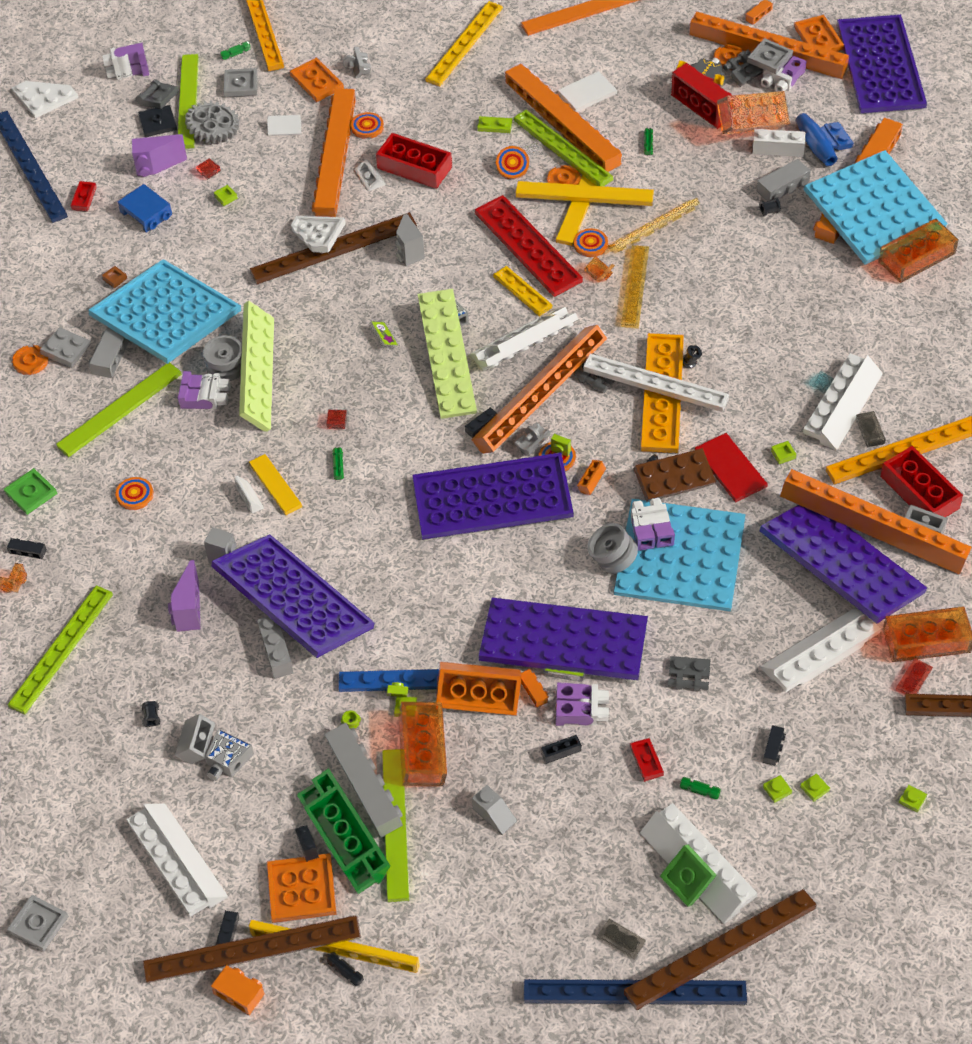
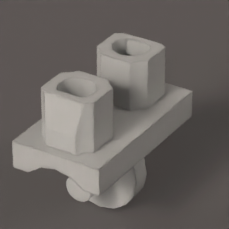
(357, 62)
(532, 438)

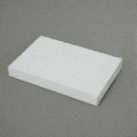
(587, 91)

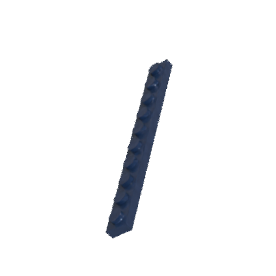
(31, 168)
(612, 992)

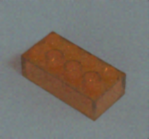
(753, 112)
(918, 250)
(928, 634)
(422, 744)

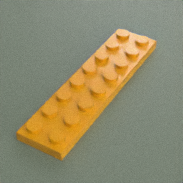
(660, 411)

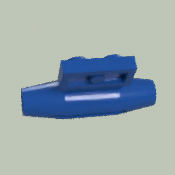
(824, 139)

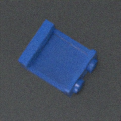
(145, 207)

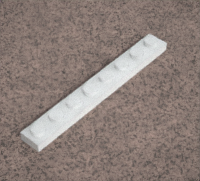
(656, 382)

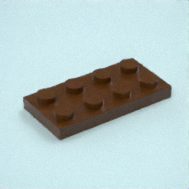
(674, 475)

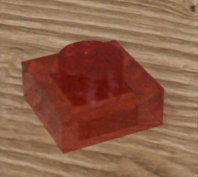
(208, 168)
(336, 419)

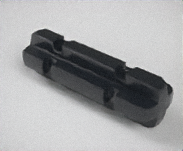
(345, 969)

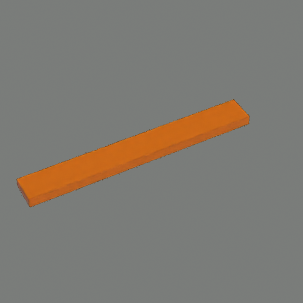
(571, 14)

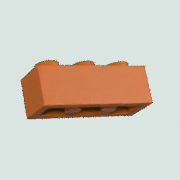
(758, 11)
(591, 477)
(534, 688)

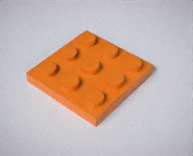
(301, 888)

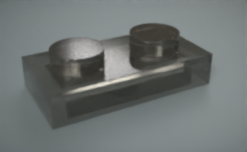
(870, 429)
(621, 939)

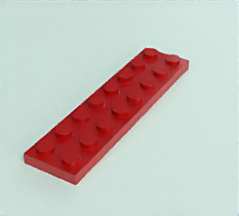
(528, 246)

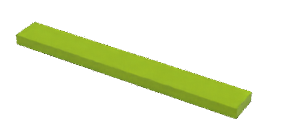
(188, 95)
(563, 148)
(118, 409)
(60, 650)
(396, 840)

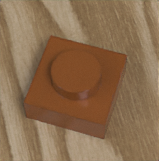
(114, 277)

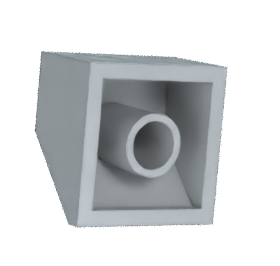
(409, 242)

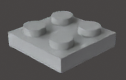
(770, 56)
(240, 82)
(65, 347)
(37, 923)

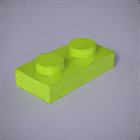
(494, 124)

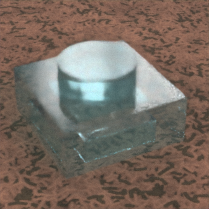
(821, 382)

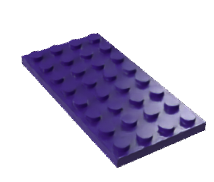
(881, 64)
(492, 496)
(844, 562)
(293, 595)
(564, 638)

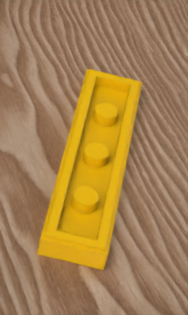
(523, 291)
(275, 484)

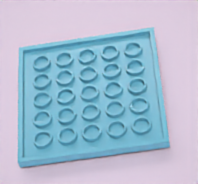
(871, 204)
(164, 311)
(693, 571)

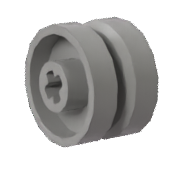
(223, 357)
(612, 548)

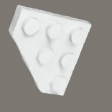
(43, 97)
(318, 232)

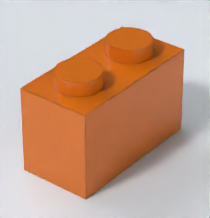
(238, 989)

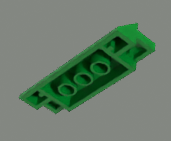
(344, 832)

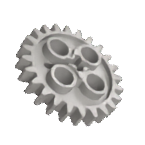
(212, 121)

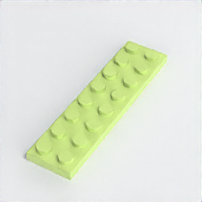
(447, 354)
(256, 366)

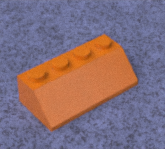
(478, 688)

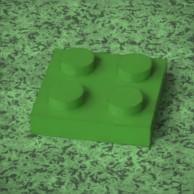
(30, 491)
(688, 875)

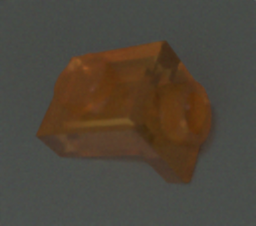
(598, 269)
(15, 579)

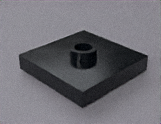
(157, 121)

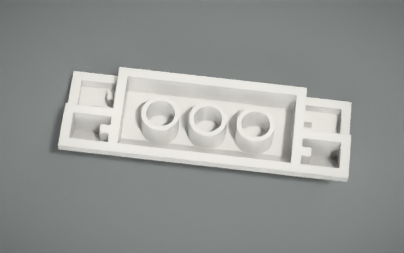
(523, 338)
(843, 401)
(821, 650)
(176, 858)
(728, 890)

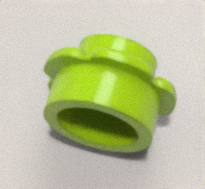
(351, 715)

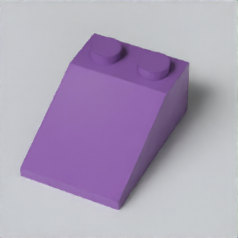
(157, 153)
(186, 601)

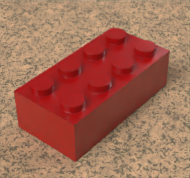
(698, 93)
(414, 160)
(921, 483)

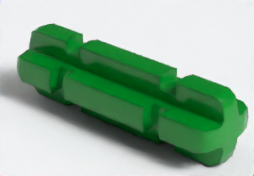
(235, 50)
(648, 141)
(338, 463)
(700, 788)

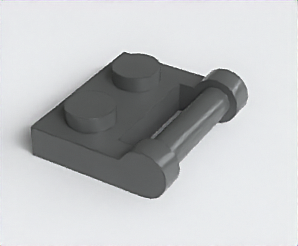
(160, 98)

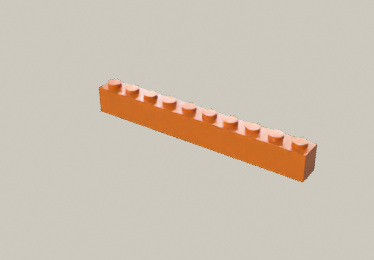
(748, 38)
(563, 117)
(883, 139)
(335, 153)
(539, 389)
(875, 521)

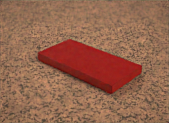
(732, 468)

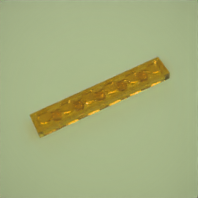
(659, 222)
(635, 287)

